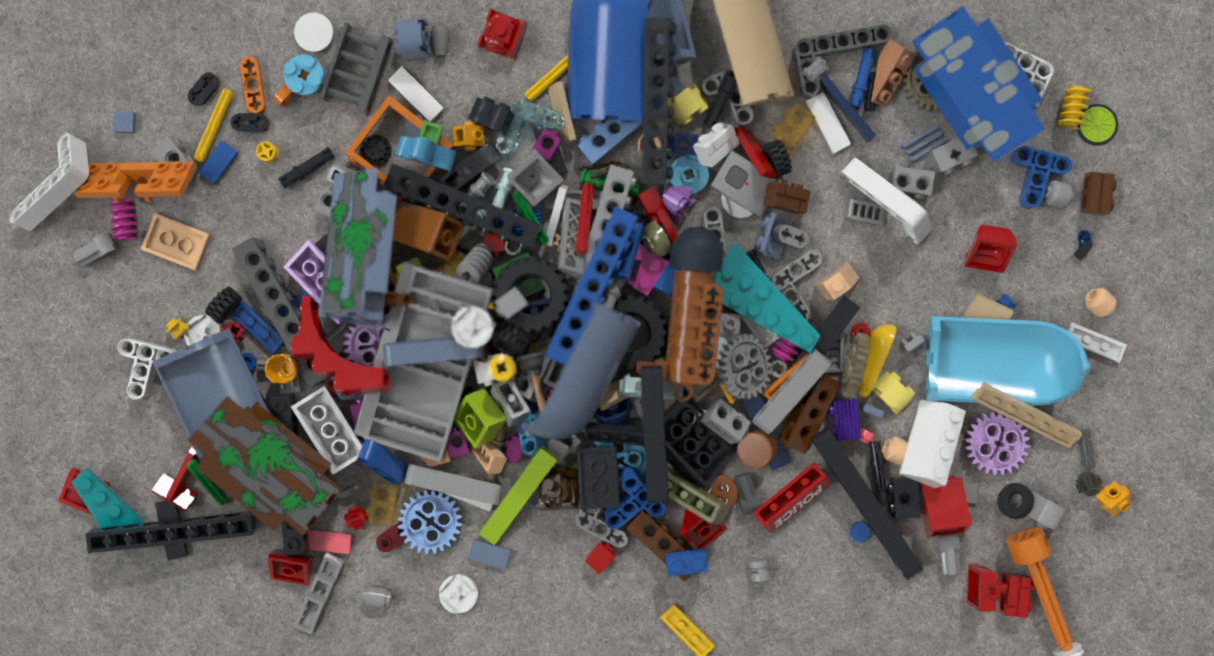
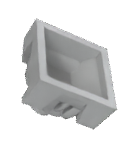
(534, 178)

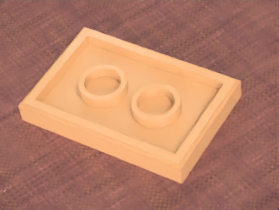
(175, 241)

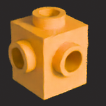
(468, 136)
(1114, 498)

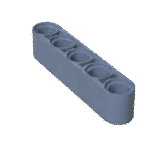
(428, 351)

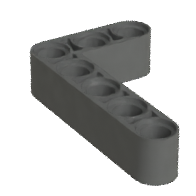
(833, 47)

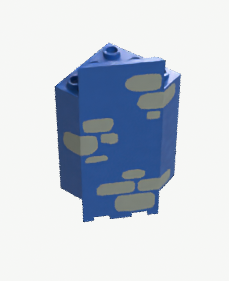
(978, 84)

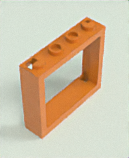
(389, 102)

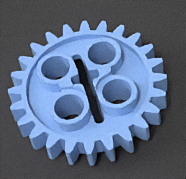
(441, 506)

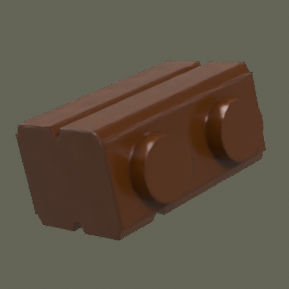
(1098, 193)
(787, 197)

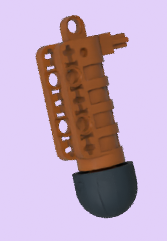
(696, 252)

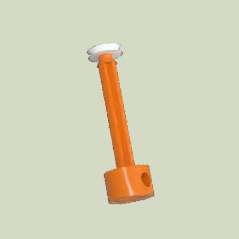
(1029, 549)

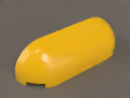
(879, 346)

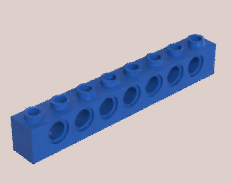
(618, 219)

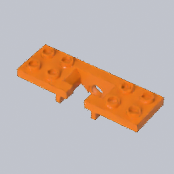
(113, 179)

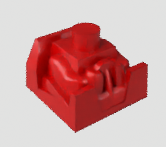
(502, 34)
(991, 249)
(984, 588)

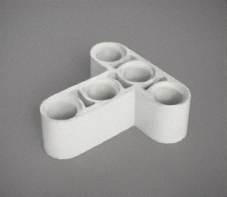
(141, 359)

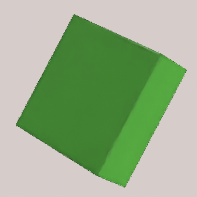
(431, 131)

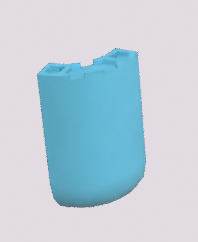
(1016, 356)

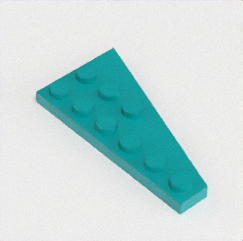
(758, 299)

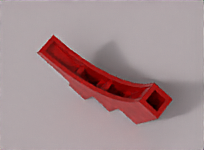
(312, 344)

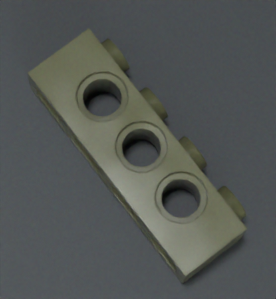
(696, 499)

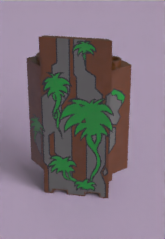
(264, 465)

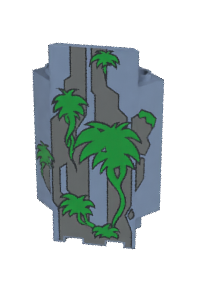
(357, 249)

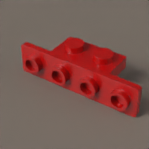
(658, 213)

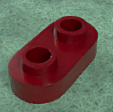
(393, 536)

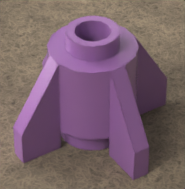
(677, 201)

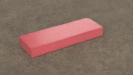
(329, 541)

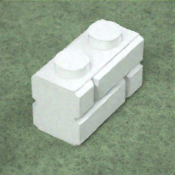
(716, 144)

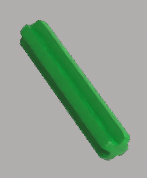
(527, 213)
(213, 489)

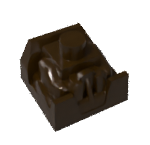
(559, 490)

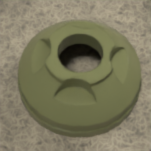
(656, 239)

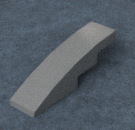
(319, 593)

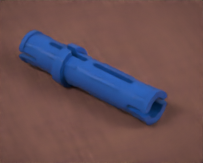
(863, 75)

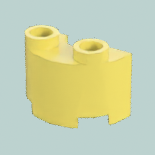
(687, 104)
(893, 392)

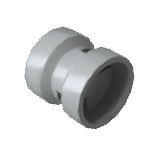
(759, 569)

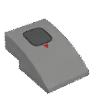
(742, 184)

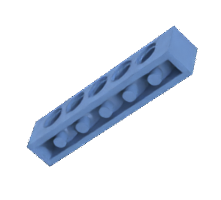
(595, 153)

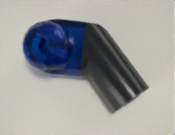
(1085, 244)

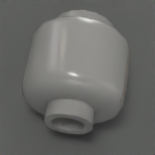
(1058, 194)

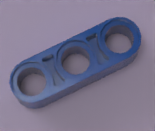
(382, 462)

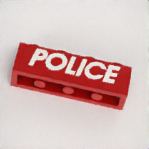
(792, 497)

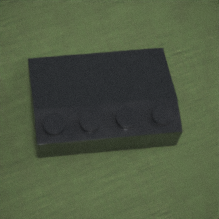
(691, 445)

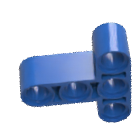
(1042, 172)
(636, 499)

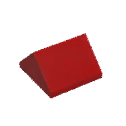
(290, 568)

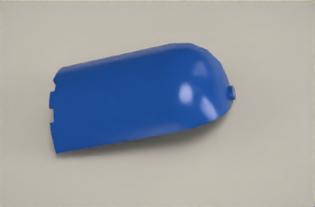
(607, 59)

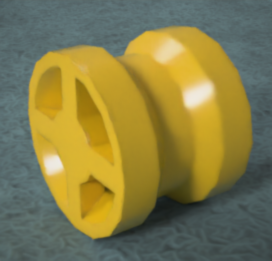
(263, 152)

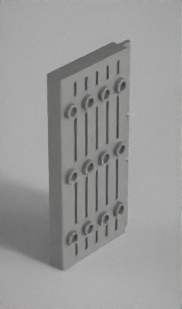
(426, 395)

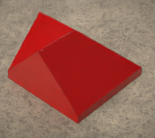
(698, 531)

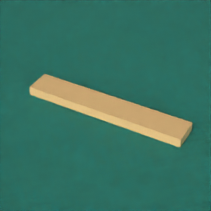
(1026, 415)

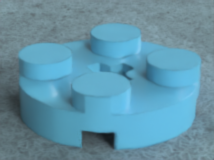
(314, 80)
(684, 164)

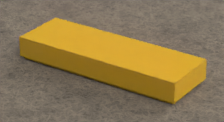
(687, 631)

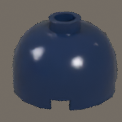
(616, 414)

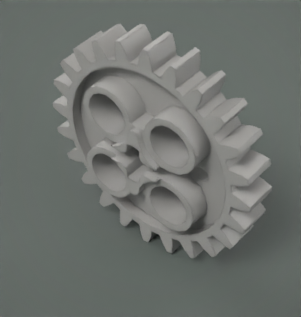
(737, 354)

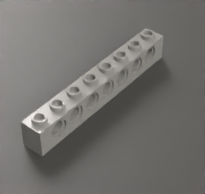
(615, 176)

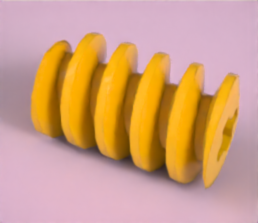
(1072, 109)
(495, 371)

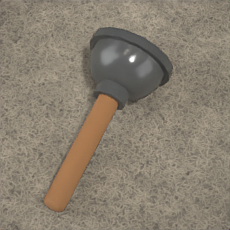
(531, 364)

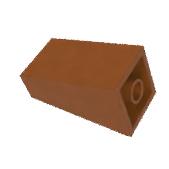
(426, 230)

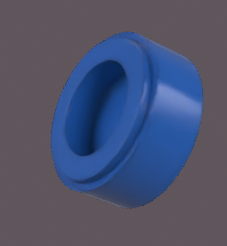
(250, 360)
(860, 531)

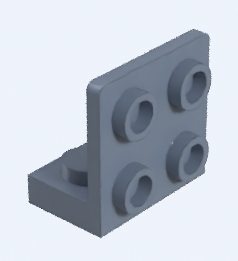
(765, 243)

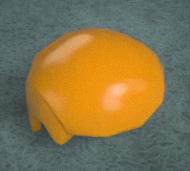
(281, 368)

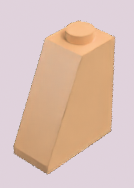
(838, 282)

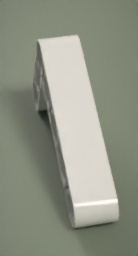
(1031, 70)
(69, 175)
(908, 212)

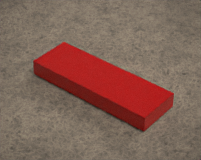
(755, 152)

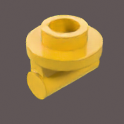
(176, 328)

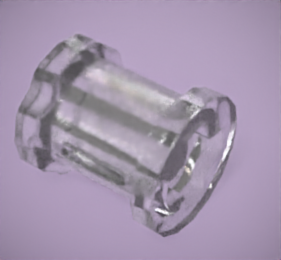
(815, 69)

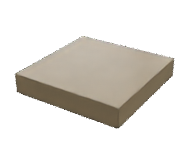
(986, 308)

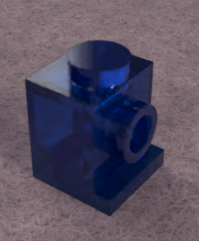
(677, 146)

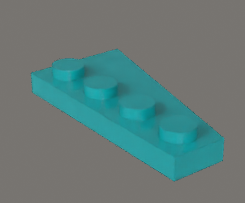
(103, 502)

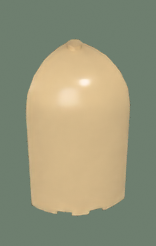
(754, 51)

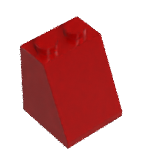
(945, 508)

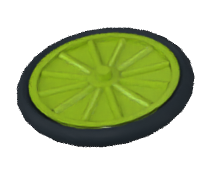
(1099, 125)

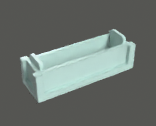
(632, 388)

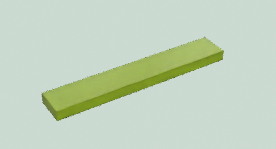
(518, 495)

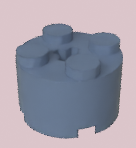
(413, 39)

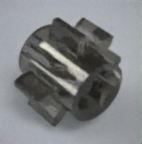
(1089, 483)

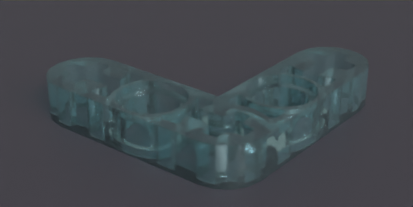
(527, 116)

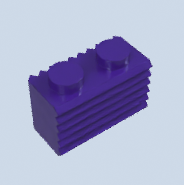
(845, 419)

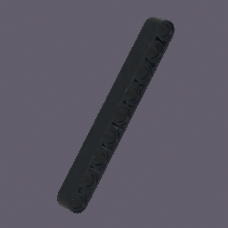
(866, 503)

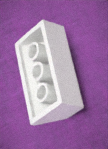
(328, 429)
(932, 443)

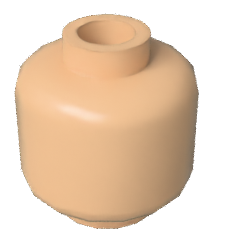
(1100, 302)
(894, 450)

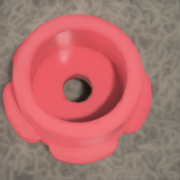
(866, 436)

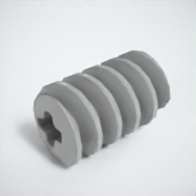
(475, 263)

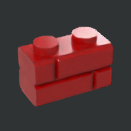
(1017, 599)

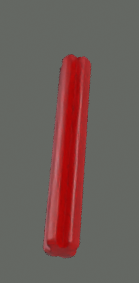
(585, 218)

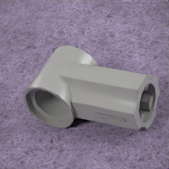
(98, 248)
(948, 548)

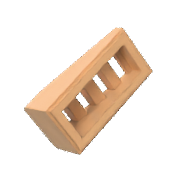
(490, 458)

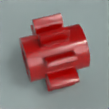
(236, 331)
(356, 518)

